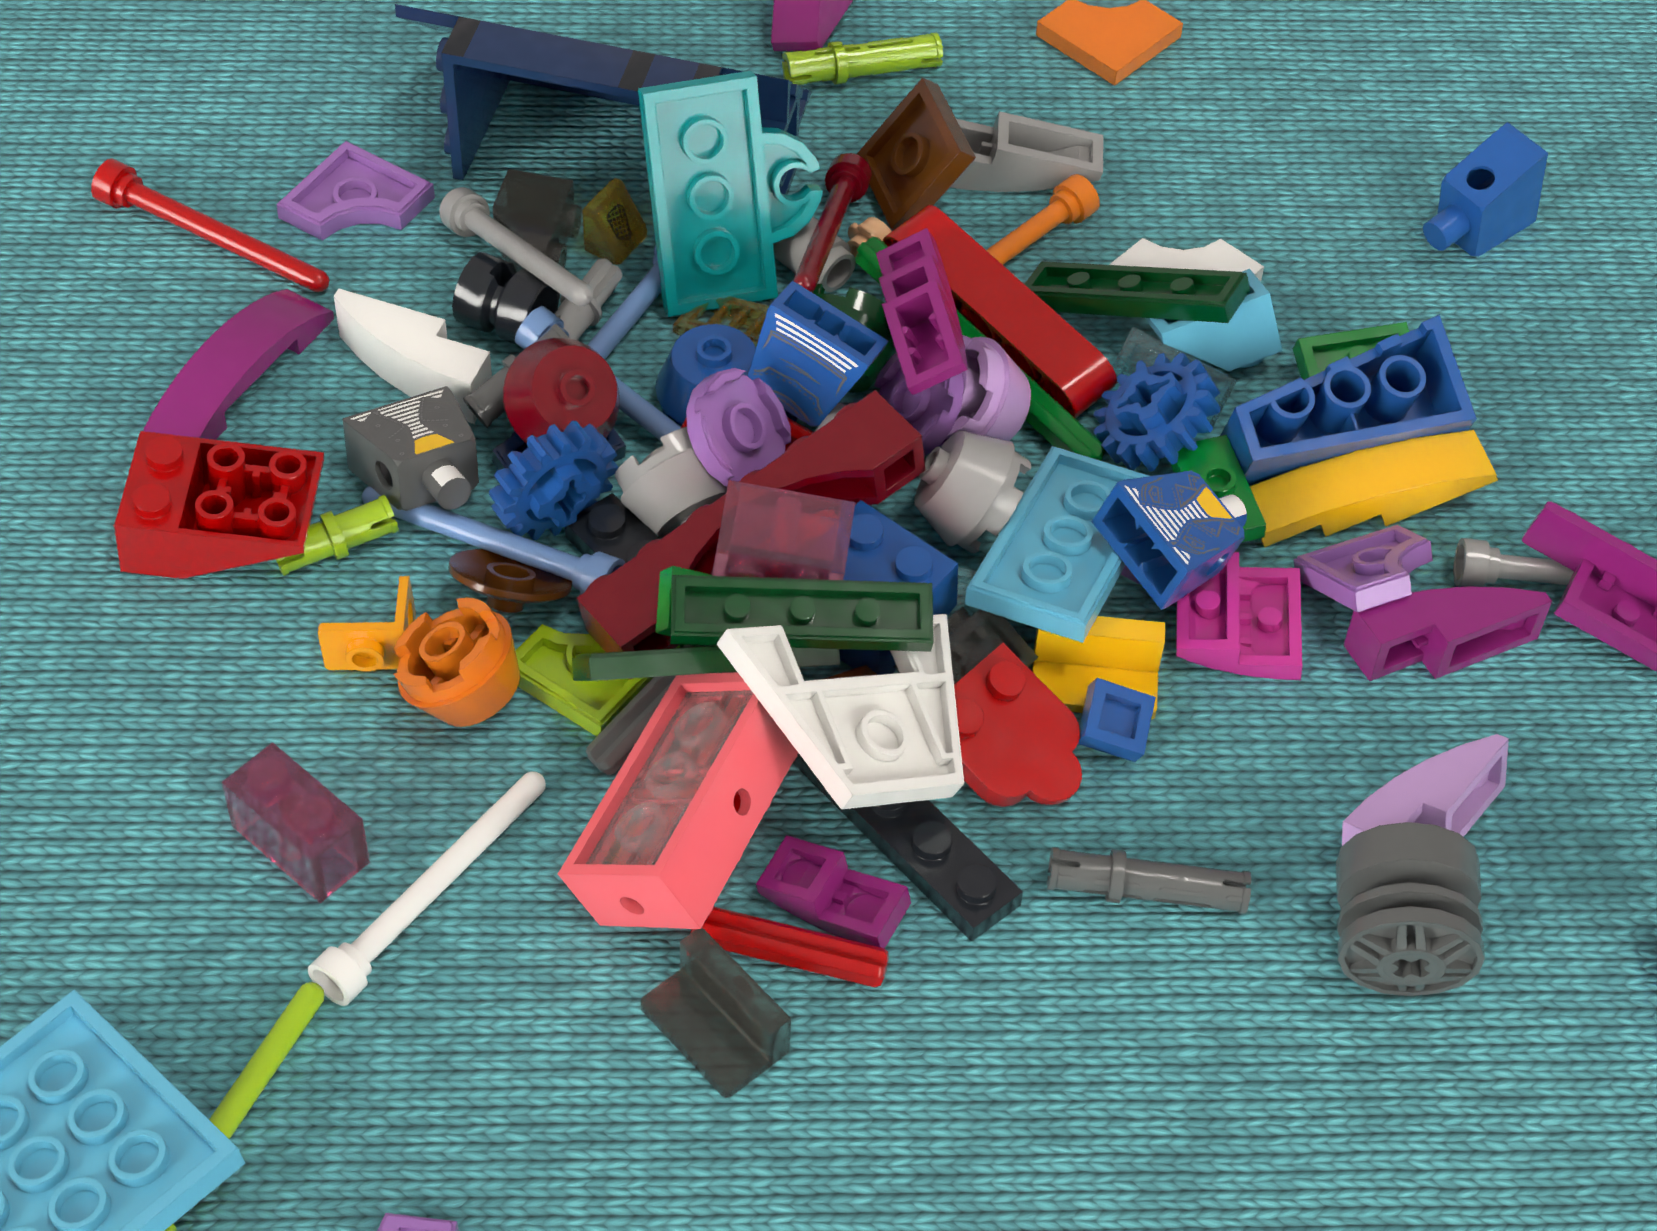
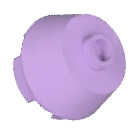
(994, 392)

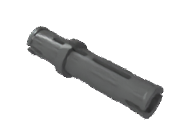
(1148, 880)

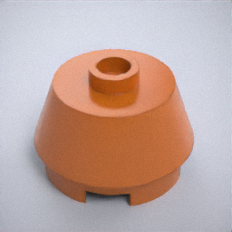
(458, 664)

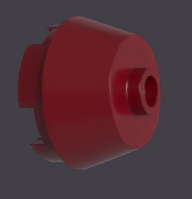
(560, 384)

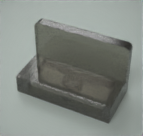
(718, 1016)

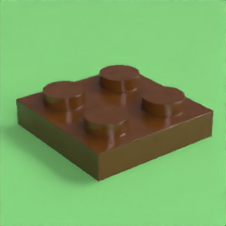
(916, 153)

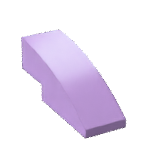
(1440, 791)

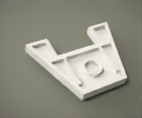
(861, 735)

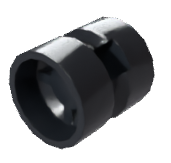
(498, 297)

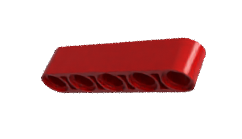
(1014, 316)

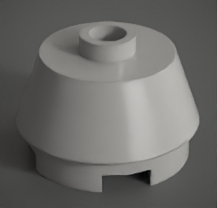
(667, 484)
(970, 487)

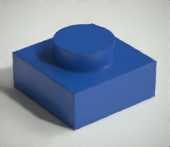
(1116, 719)

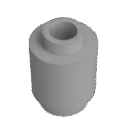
(837, 267)

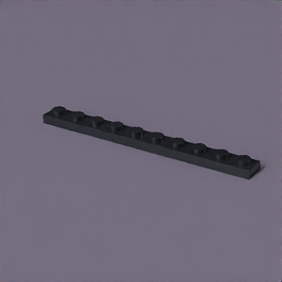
(910, 834)

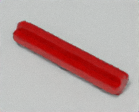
(797, 947)

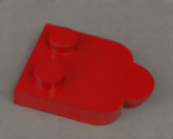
(1015, 734)

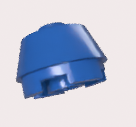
(695, 357)

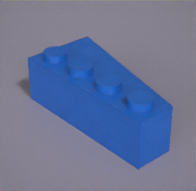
(1377, 398)

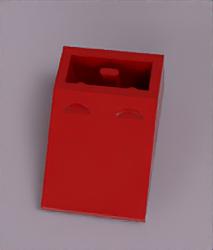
(213, 505)

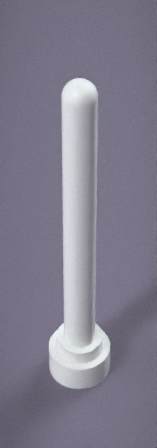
(345, 969)

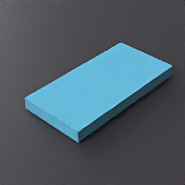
(1049, 557)

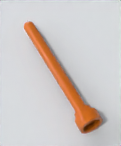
(1071, 202)

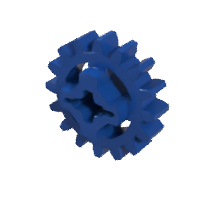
(1157, 412)
(553, 480)

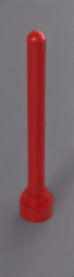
(120, 186)

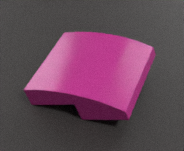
(1244, 622)

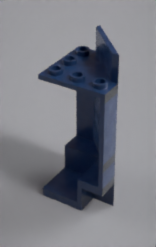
(486, 56)

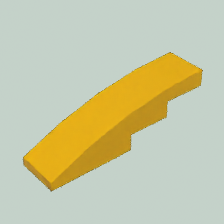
(1374, 481)

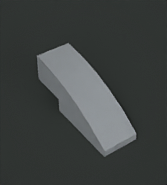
(1028, 155)

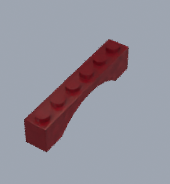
(853, 458)

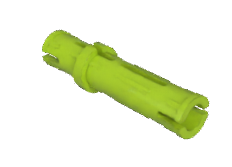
(841, 61)

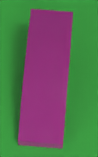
(1444, 628)

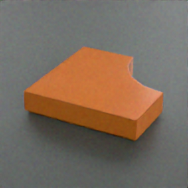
(1109, 39)

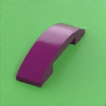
(234, 361)

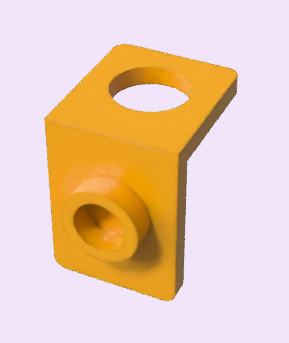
(367, 644)

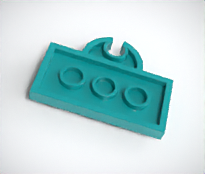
(719, 190)

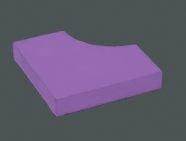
(354, 190)
(1366, 568)

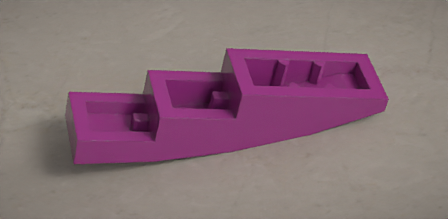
(921, 312)

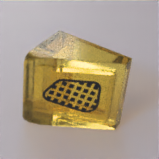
(612, 224)

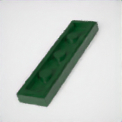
(1140, 291)
(809, 610)
(676, 662)

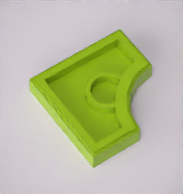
(548, 676)

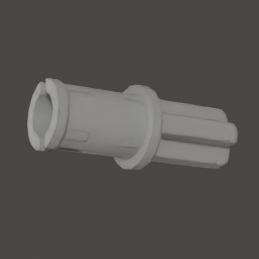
(603, 279)

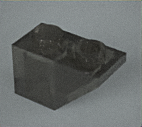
(539, 212)

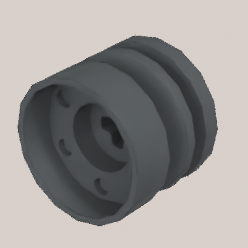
(1409, 909)

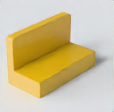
(1114, 650)

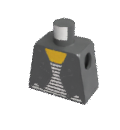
(414, 451)

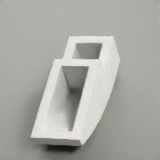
(410, 348)

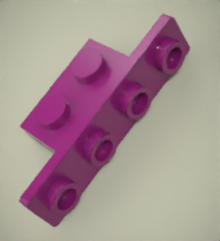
(1611, 582)

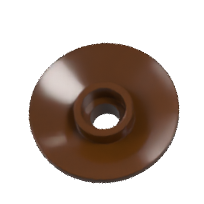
(506, 580)

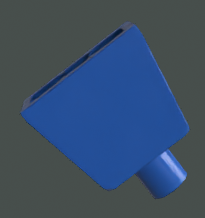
(1489, 194)

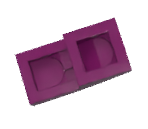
(824, 892)

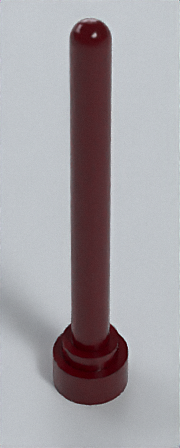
(846, 183)

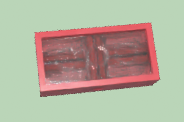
(680, 807)

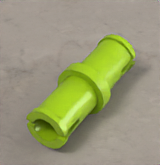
(342, 532)

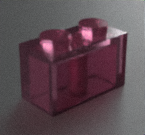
(782, 534)
(296, 822)

